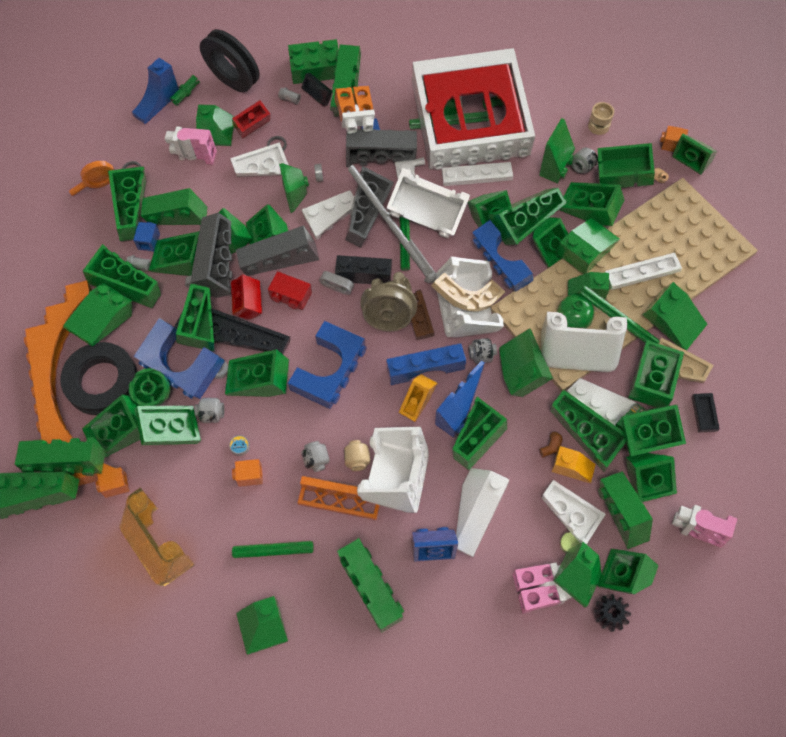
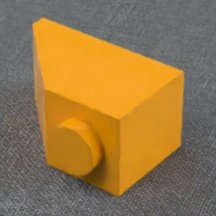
(417, 397)
(573, 465)

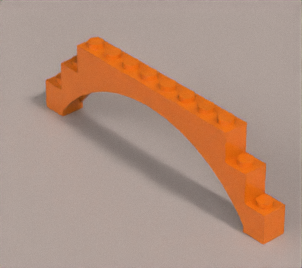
(43, 355)

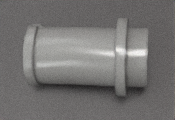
(288, 95)
(139, 263)

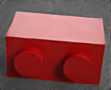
(251, 119)
(289, 291)
(246, 297)

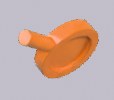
(93, 176)

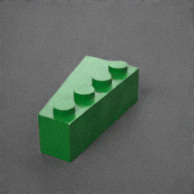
(346, 71)
(127, 196)
(526, 215)
(122, 277)
(592, 431)
(61, 456)
(33, 490)
(370, 586)

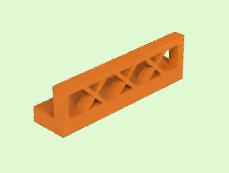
(335, 489)

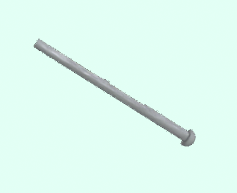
(409, 245)

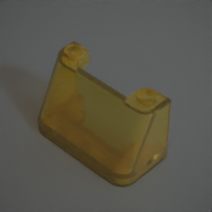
(161, 562)

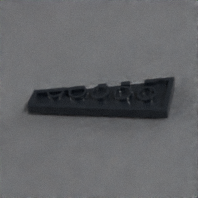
(244, 334)

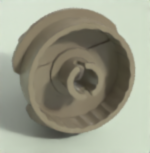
(389, 304)

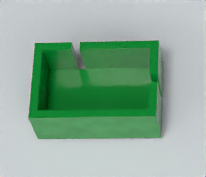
(313, 59)
(626, 165)

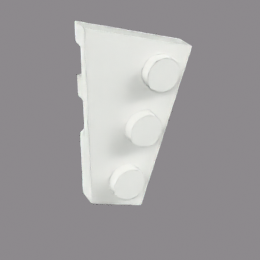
(260, 162)
(328, 212)
(602, 401)
(574, 512)

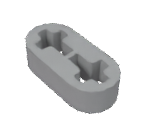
(336, 283)

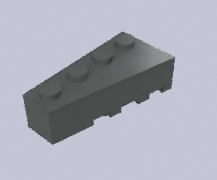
(380, 146)
(363, 211)
(278, 252)
(213, 255)

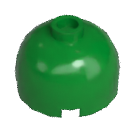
(577, 310)
(149, 388)

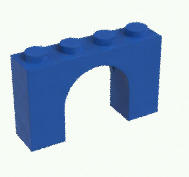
(154, 354)
(327, 389)

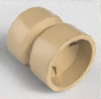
(601, 118)

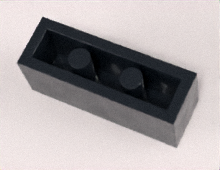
(363, 269)

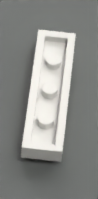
(477, 174)
(643, 271)

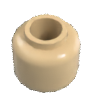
(356, 455)

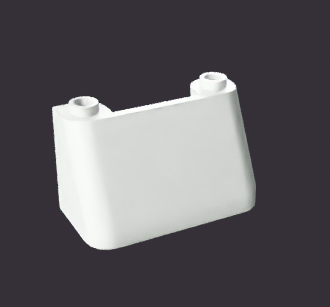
(427, 204)
(471, 276)
(582, 347)
(396, 469)

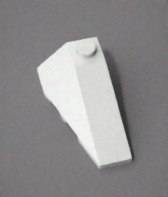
(478, 503)

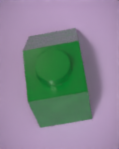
(595, 281)

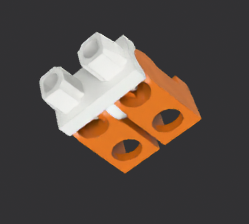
(355, 109)

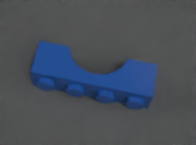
(515, 273)
(444, 359)

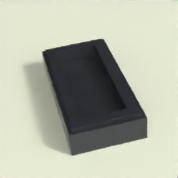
(316, 89)
(705, 412)

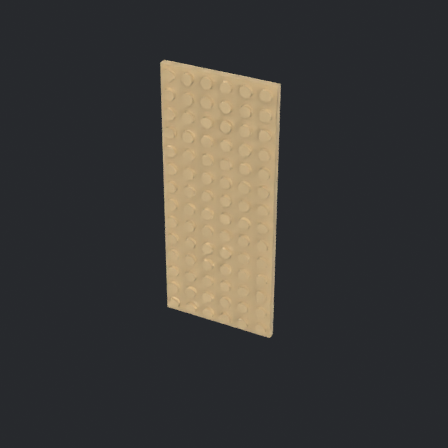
(666, 224)

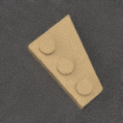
(692, 367)

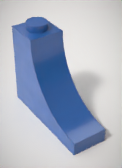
(160, 88)

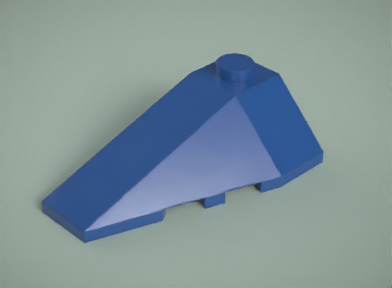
(454, 410)

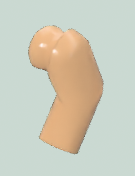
(660, 175)

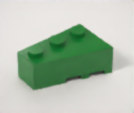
(174, 208)
(196, 324)
(479, 433)
(626, 509)

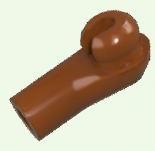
(555, 442)

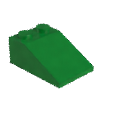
(558, 154)
(594, 201)
(586, 245)
(175, 254)
(99, 314)
(676, 316)
(524, 364)
(258, 375)
(656, 375)
(115, 425)
(653, 430)

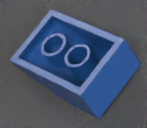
(434, 544)

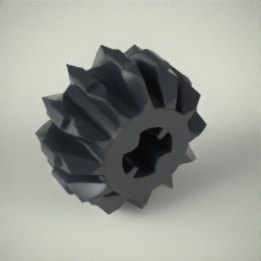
(616, 606)

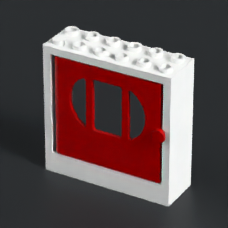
(468, 75)

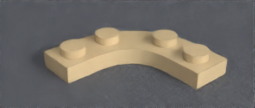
(465, 299)

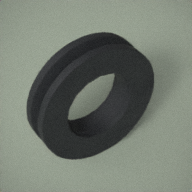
(222, 43)
(86, 358)

